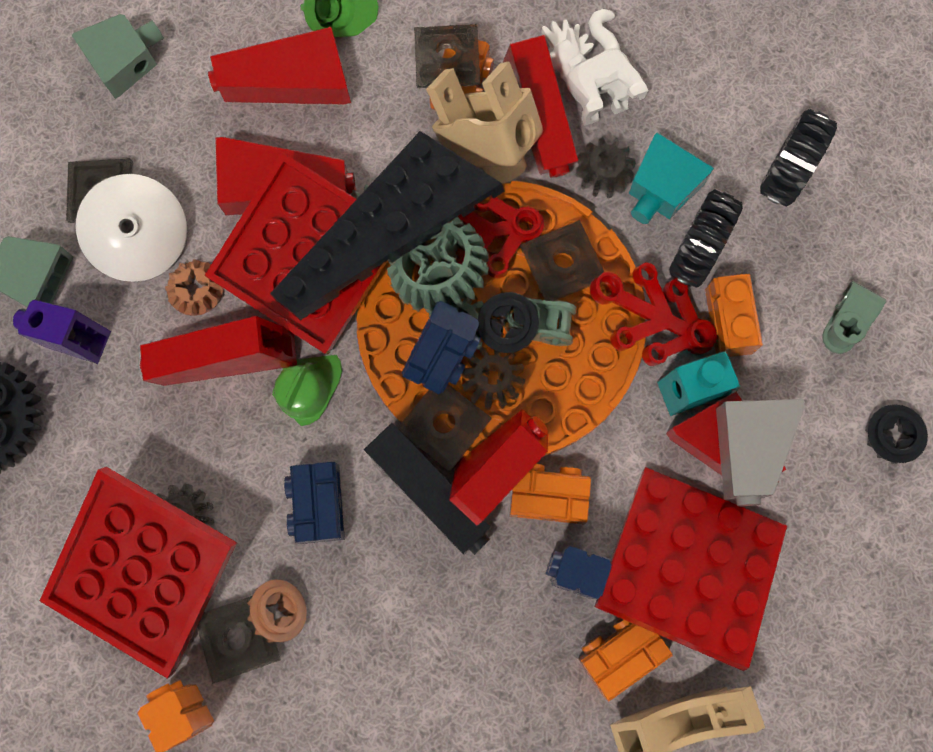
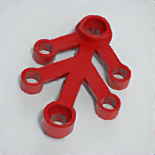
(509, 227)
(657, 314)

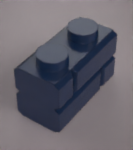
(441, 348)
(315, 503)
(579, 572)

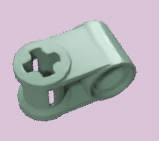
(548, 315)
(854, 316)

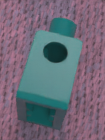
(666, 180)
(699, 382)

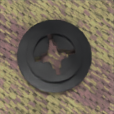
(500, 307)
(908, 423)

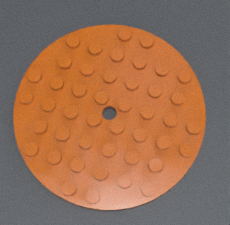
(564, 385)

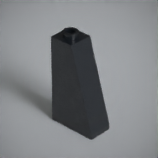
(425, 488)

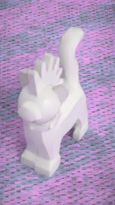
(600, 74)

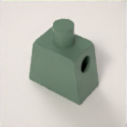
(119, 51)
(32, 269)

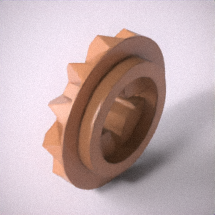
(204, 298)
(289, 602)

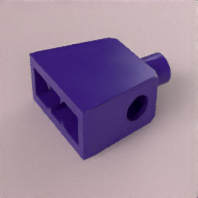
(51, 325)

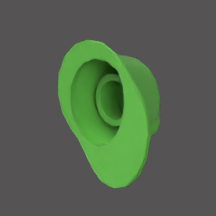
(347, 16)
(307, 387)

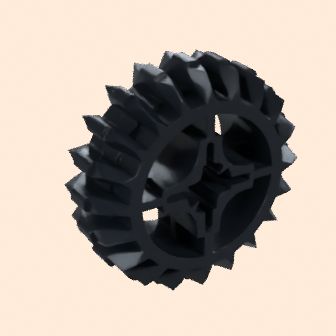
(798, 157)
(706, 238)

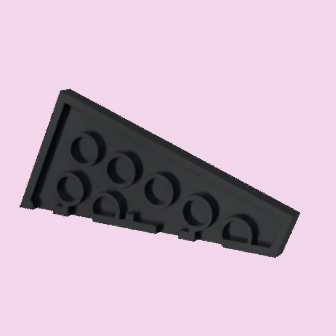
(393, 216)

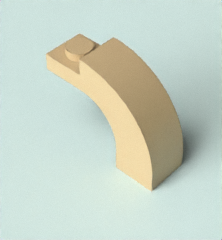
(689, 721)

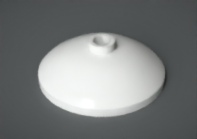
(157, 231)

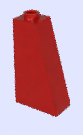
(534, 70)
(283, 71)
(244, 165)
(218, 352)

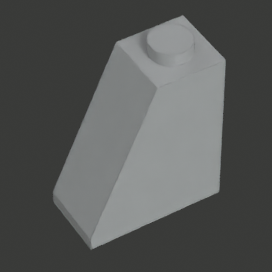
(755, 446)

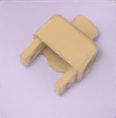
(489, 126)

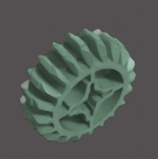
(439, 272)

